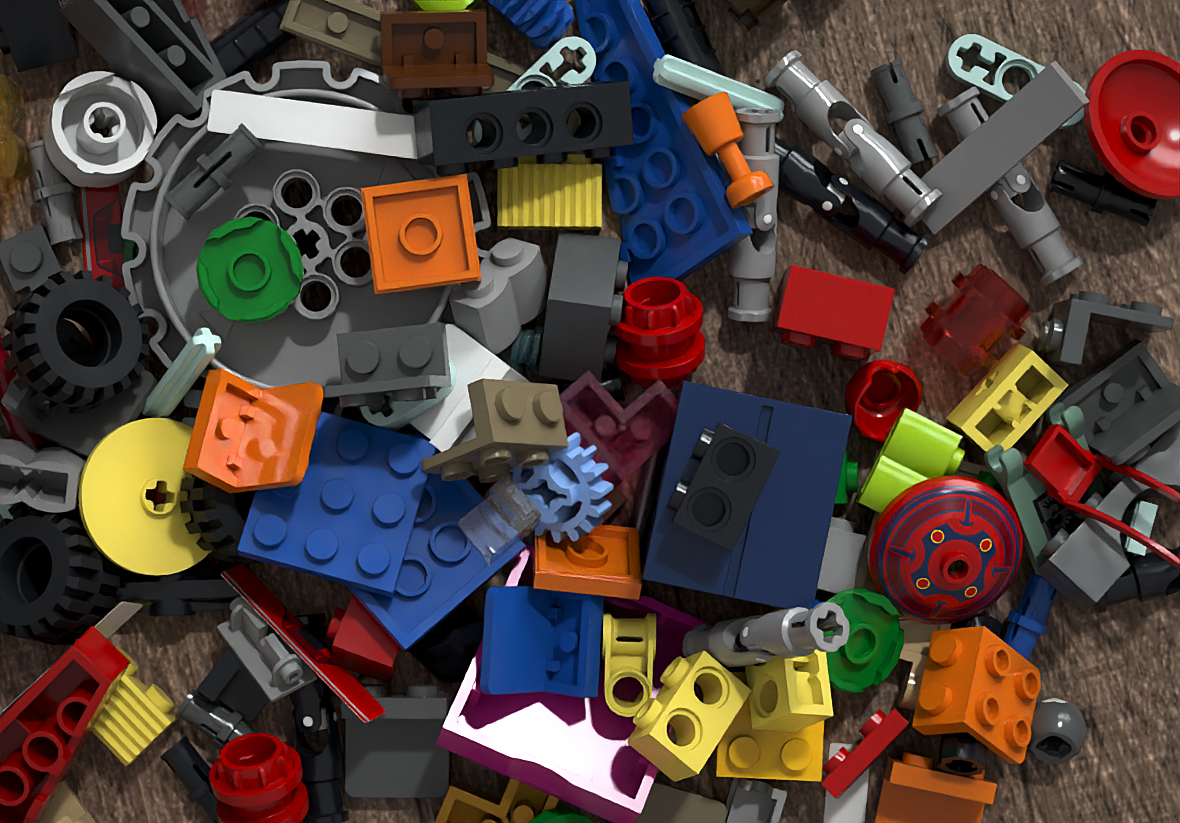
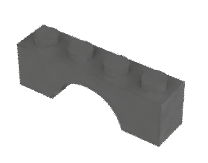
(1092, 555)

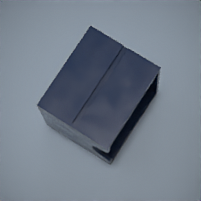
(789, 526)

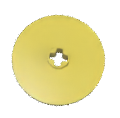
(115, 502)

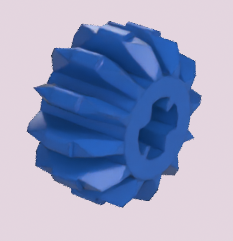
(536, 20)

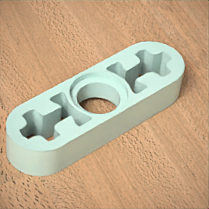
(987, 54)
(552, 60)

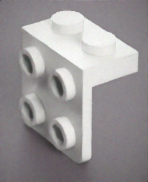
(451, 419)

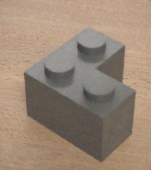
(582, 306)

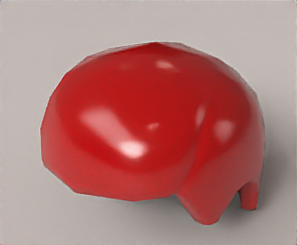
(878, 395)

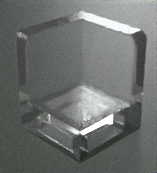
(500, 520)

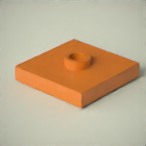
(421, 234)
(596, 564)

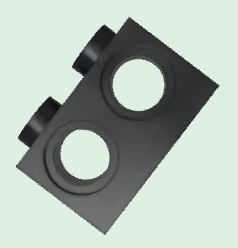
(737, 492)

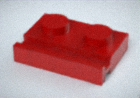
(847, 767)

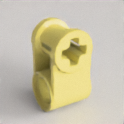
(628, 651)

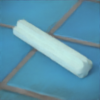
(703, 83)
(182, 374)

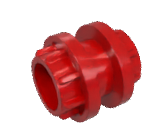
(659, 332)
(259, 781)

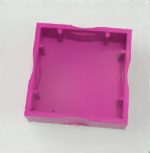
(565, 741)

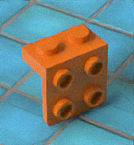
(251, 434)
(978, 688)
(927, 794)

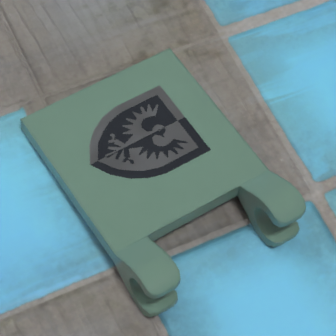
(1036, 510)

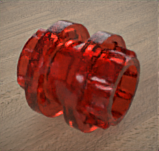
(975, 320)

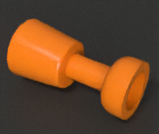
(718, 132)

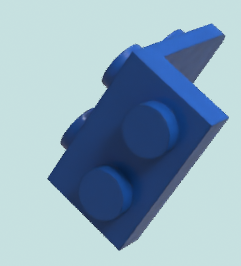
(541, 642)

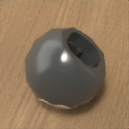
(1056, 731)

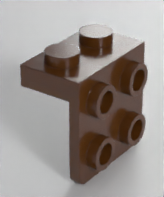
(435, 52)

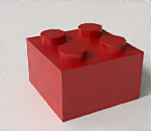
(832, 312)

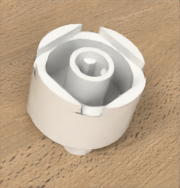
(110, 103)

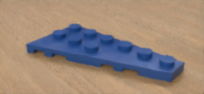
(664, 184)

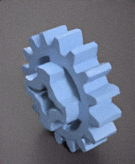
(562, 486)

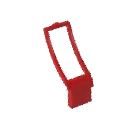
(1071, 469)

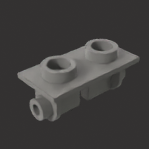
(264, 652)

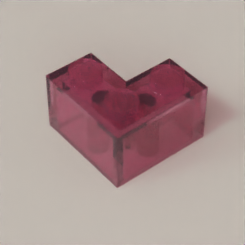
(621, 436)

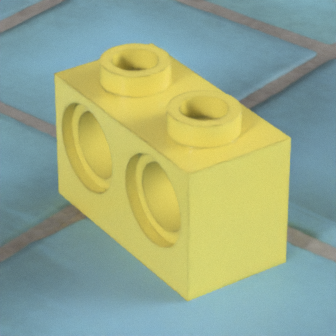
(789, 692)
(696, 723)

